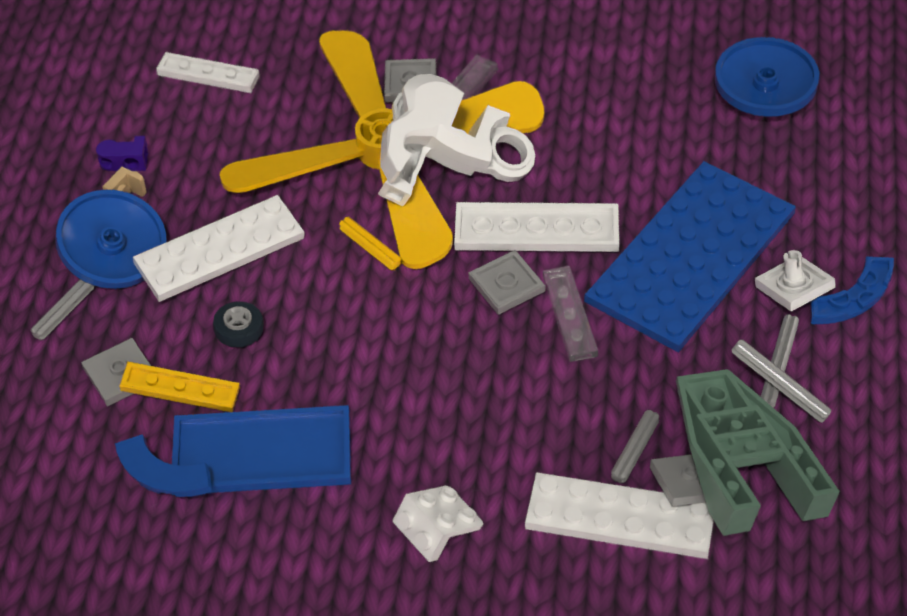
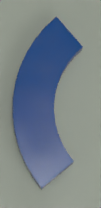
(857, 299)
(159, 475)

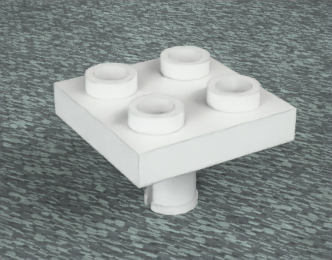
(794, 281)

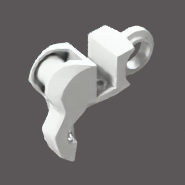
(424, 129)

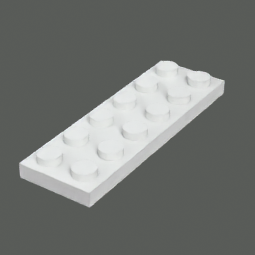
(537, 227)
(218, 248)
(618, 516)

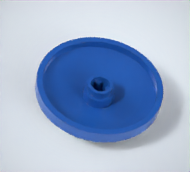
(767, 76)
(102, 235)

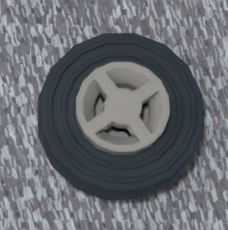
(238, 324)

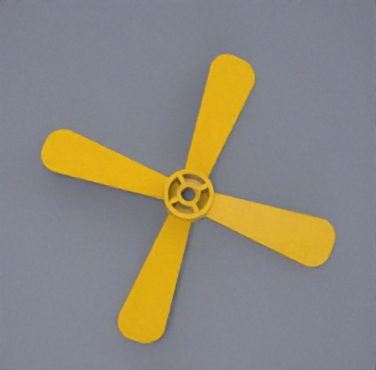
(418, 225)

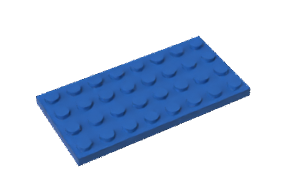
(690, 256)

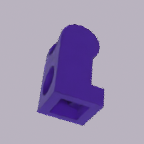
(130, 155)

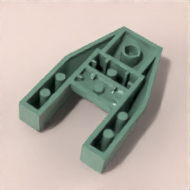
(737, 428)

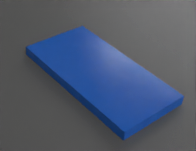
(267, 447)

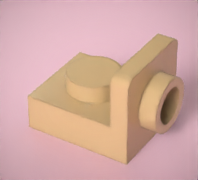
(126, 181)

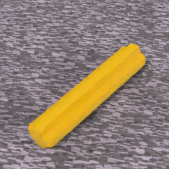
(370, 243)

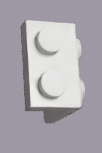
(433, 517)

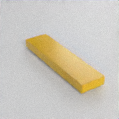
(180, 386)

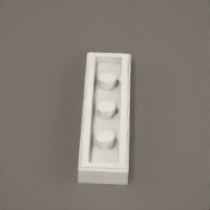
(208, 72)

